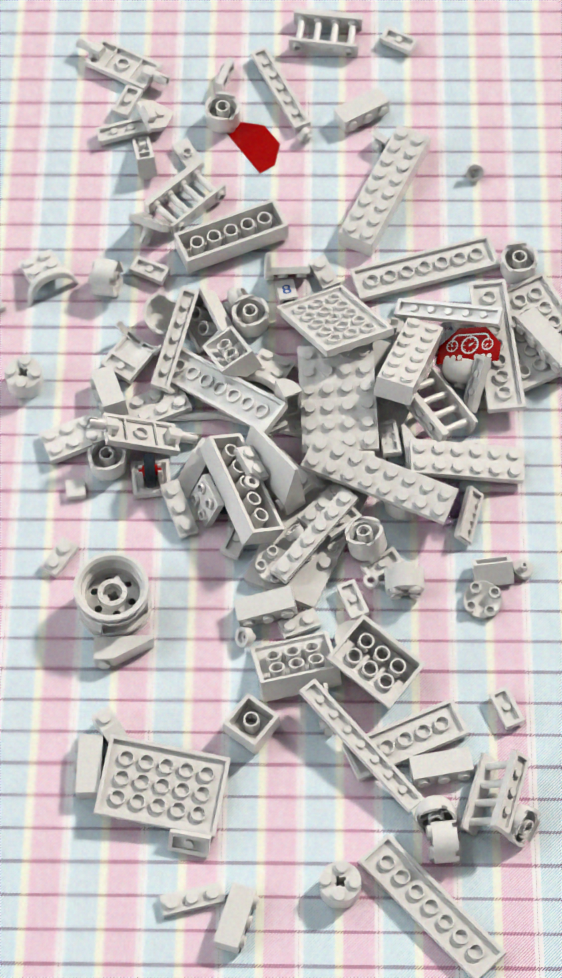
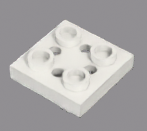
(149, 225)

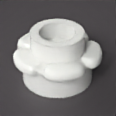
(305, 135)

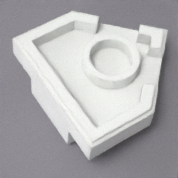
(154, 115)

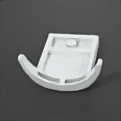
(41, 270)
(283, 271)
(129, 355)
(272, 368)

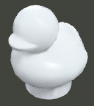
(233, 294)

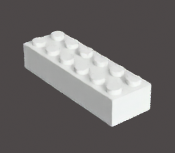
(231, 235)
(408, 361)
(248, 509)

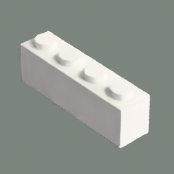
(542, 337)

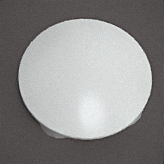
(266, 560)
(482, 599)

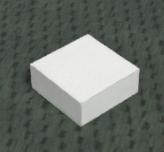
(75, 489)

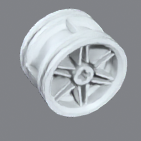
(112, 595)

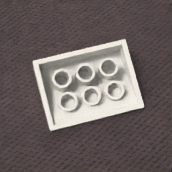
(284, 478)
(376, 661)
(292, 663)

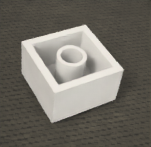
(251, 723)

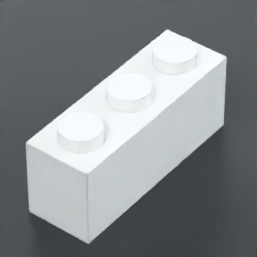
(361, 109)
(108, 391)
(265, 607)
(88, 765)
(441, 767)
(236, 918)

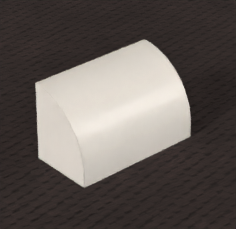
(290, 393)
(493, 569)

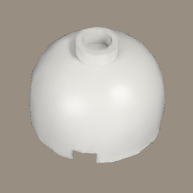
(457, 372)
(434, 809)
(524, 825)

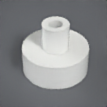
(474, 171)
(294, 532)
(523, 569)
(244, 637)

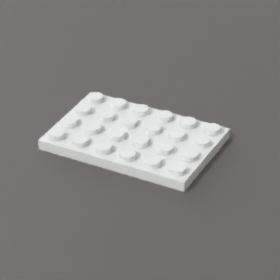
(335, 321)
(339, 397)
(162, 785)

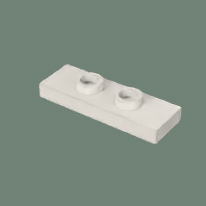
(468, 515)

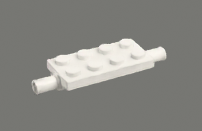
(122, 63)
(141, 433)

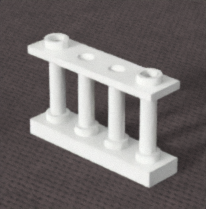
(321, 19)
(180, 183)
(430, 420)
(508, 796)

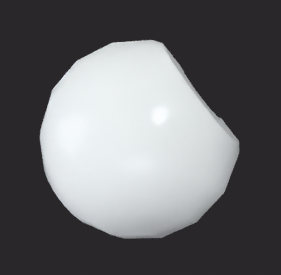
(158, 313)

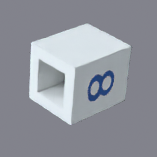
(285, 290)

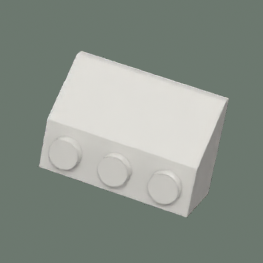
(207, 319)
(232, 354)

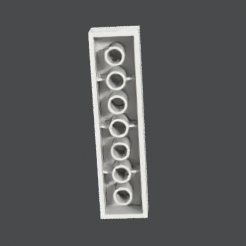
(384, 190)

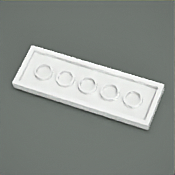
(466, 461)
(413, 736)

